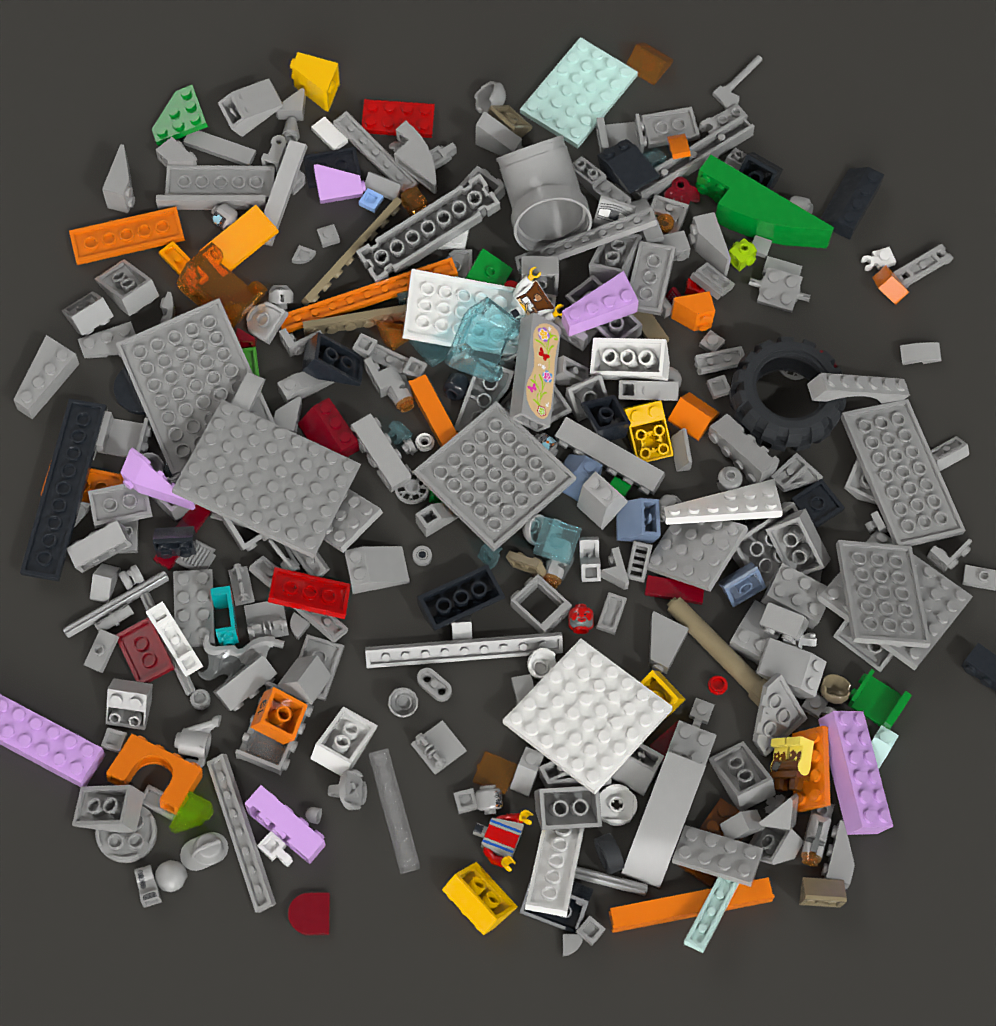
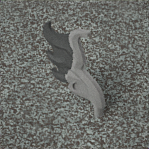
(230, 660)

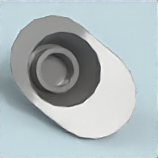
(204, 851)

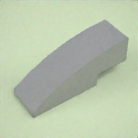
(653, 233)

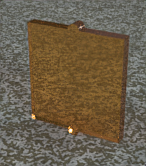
(495, 771)

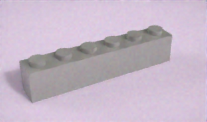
(611, 456)

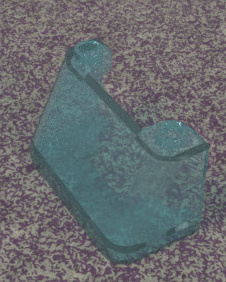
(482, 340)

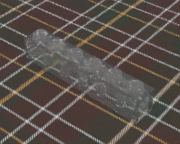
(394, 811)

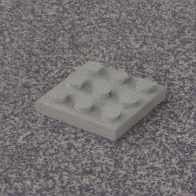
(351, 520)

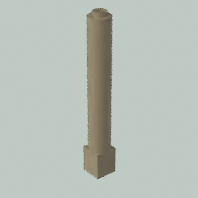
(717, 648)

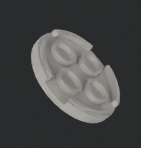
(129, 846)

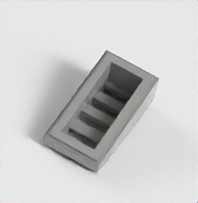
(641, 546)

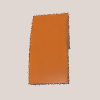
(678, 146)

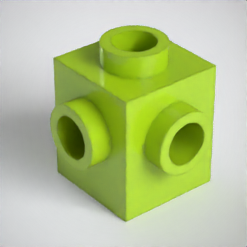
(742, 254)

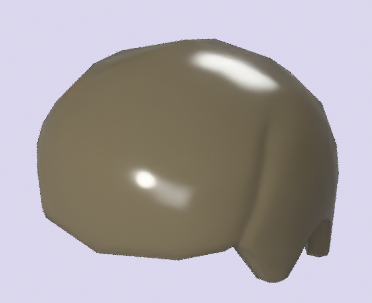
(835, 689)

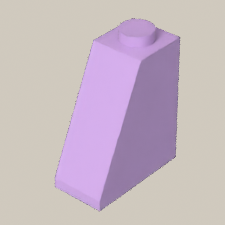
(337, 184)

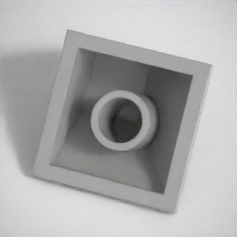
(777, 844)

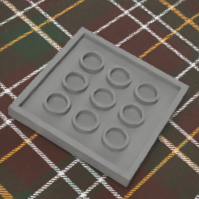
(697, 551)

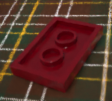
(145, 651)

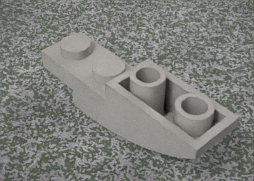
(596, 183)

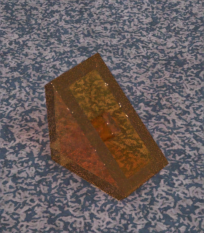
(391, 334)

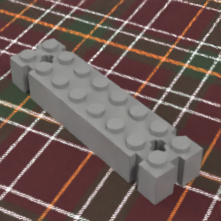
(429, 229)

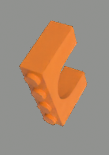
(139, 753)

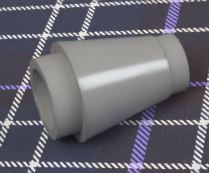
(291, 130)

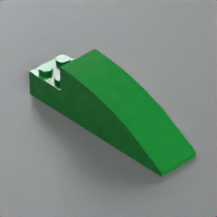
(758, 211)

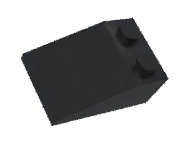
(627, 166)
(332, 361)

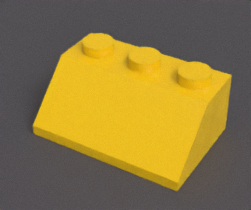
(479, 898)

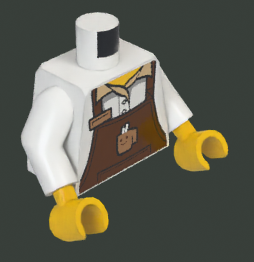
(530, 298)

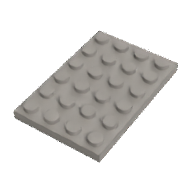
(882, 594)

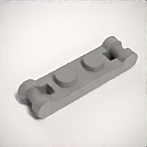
(923, 265)

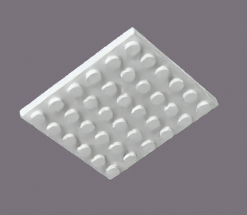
(587, 715)

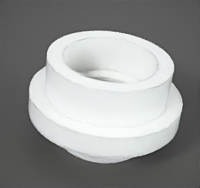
(424, 437)

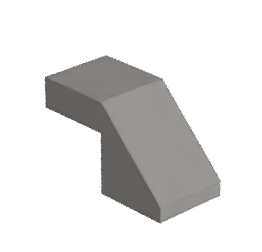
(589, 559)

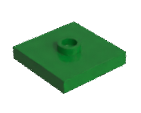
(489, 269)

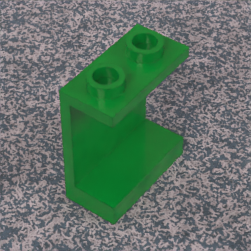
(878, 701)

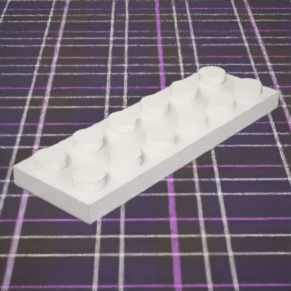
(554, 871)

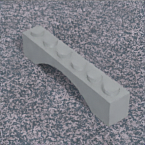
(835, 386)

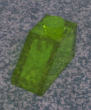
(191, 813)

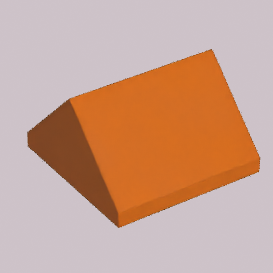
(693, 415)

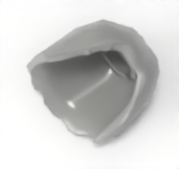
(489, 94)

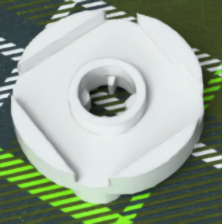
(625, 797)

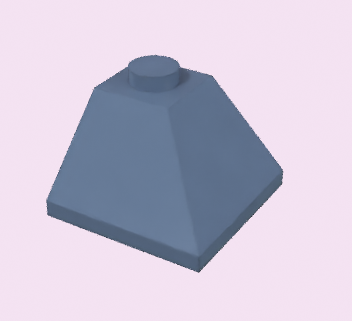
(582, 468)

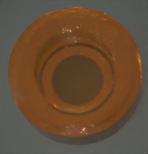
(666, 222)

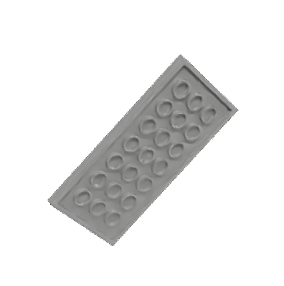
(902, 473)

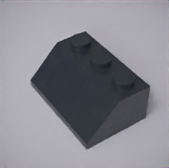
(577, 908)

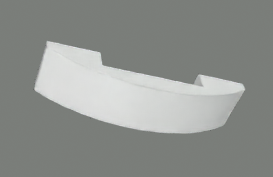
(174, 639)

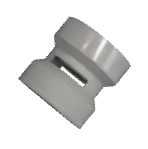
(134, 573)

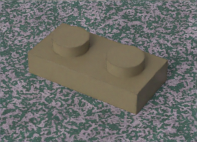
(527, 564)

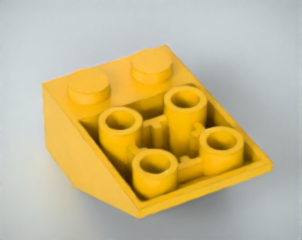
(648, 431)

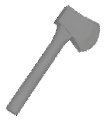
(725, 95)

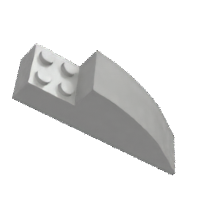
(669, 804)

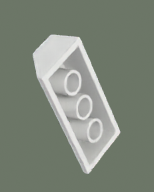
(630, 359)

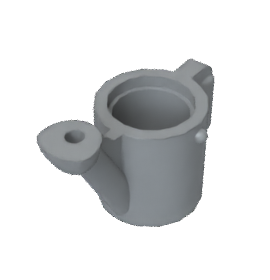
(196, 740)

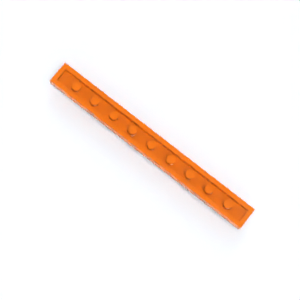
(362, 296)

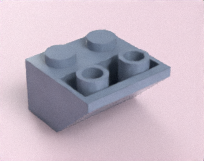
(639, 521)

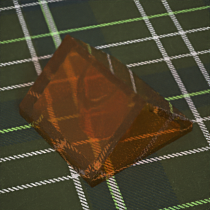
(649, 62)

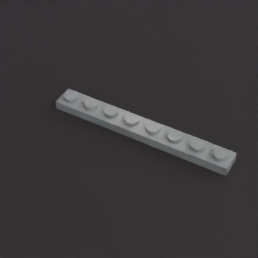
(596, 236)
(241, 833)

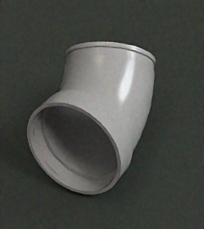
(544, 194)

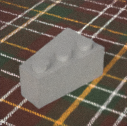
(555, 777)

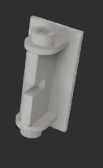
(241, 585)

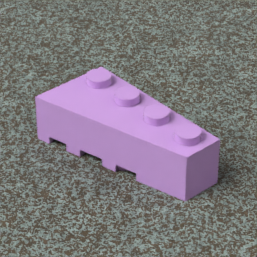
(603, 305)
(285, 824)

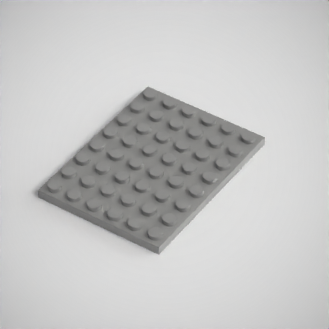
(184, 374)
(267, 478)

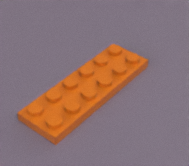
(126, 235)

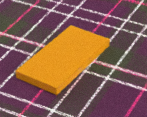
(244, 237)

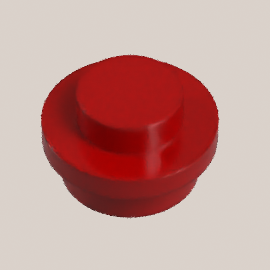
(717, 685)

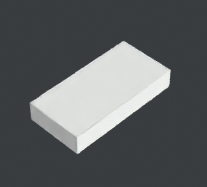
(329, 134)

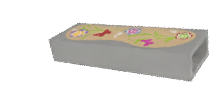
(535, 372)

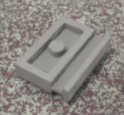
(712, 280)

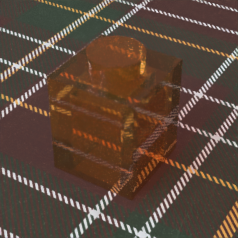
(413, 200)

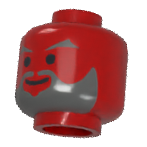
(580, 619)

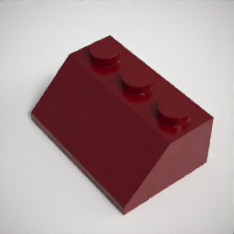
(328, 428)

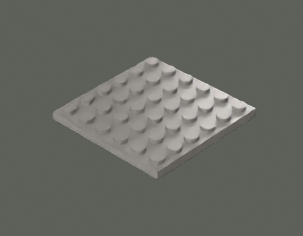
(494, 476)
(940, 598)

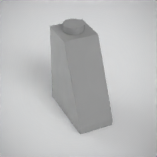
(495, 136)
(665, 641)

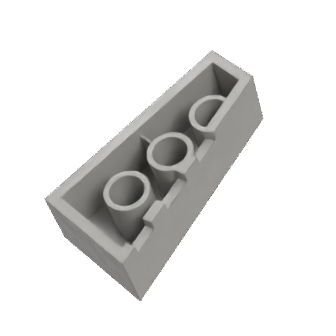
(381, 453)

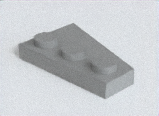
(104, 342)

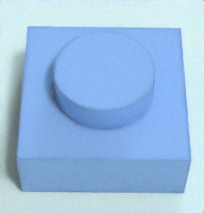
(371, 200)

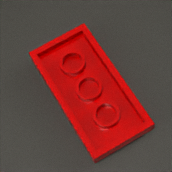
(386, 116)
(309, 593)

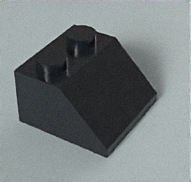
(761, 170)
(607, 417)

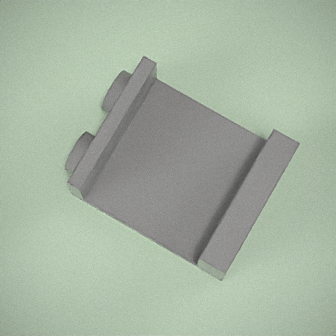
(612, 134)
(119, 436)

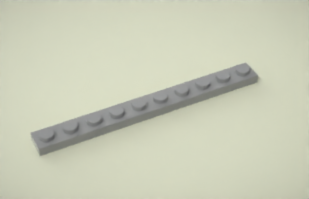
(461, 650)

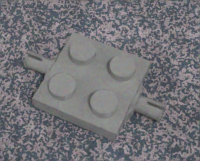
(779, 289)

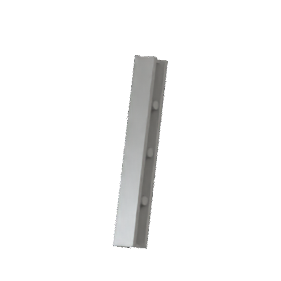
(714, 144)

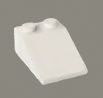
(343, 741)

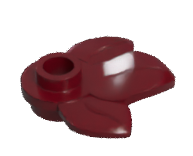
(685, 194)

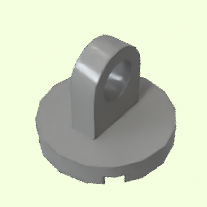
(350, 789)

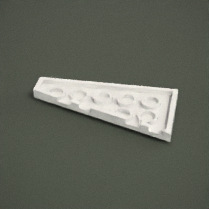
(742, 503)

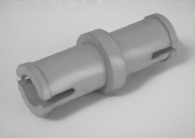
(114, 618)

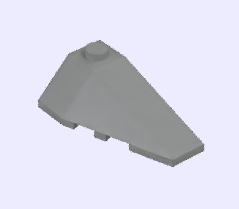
(481, 396)

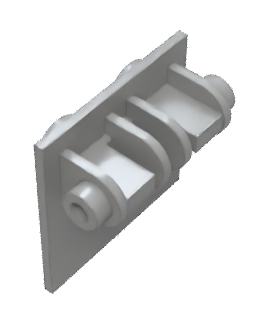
(266, 620)
(438, 747)

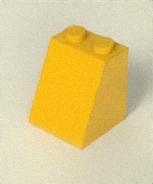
(316, 77)

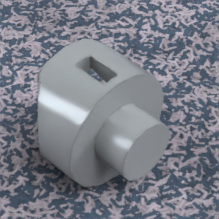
(276, 291)

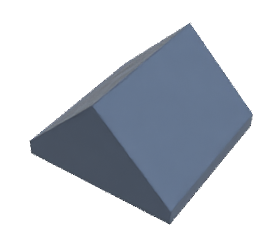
(742, 584)

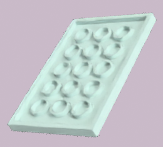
(578, 92)

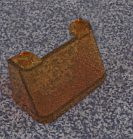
(207, 280)

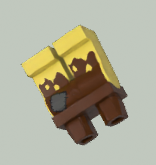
(791, 762)

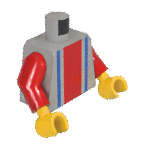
(502, 837)

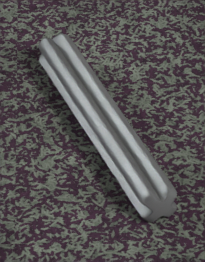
(611, 881)

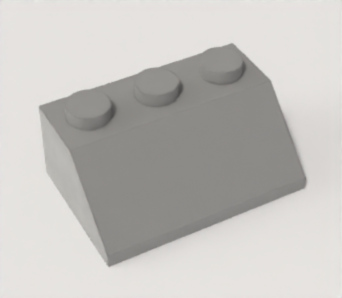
(799, 543)
(871, 653)
(567, 808)

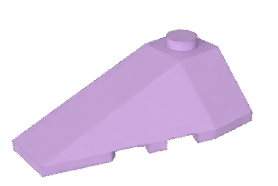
(145, 480)

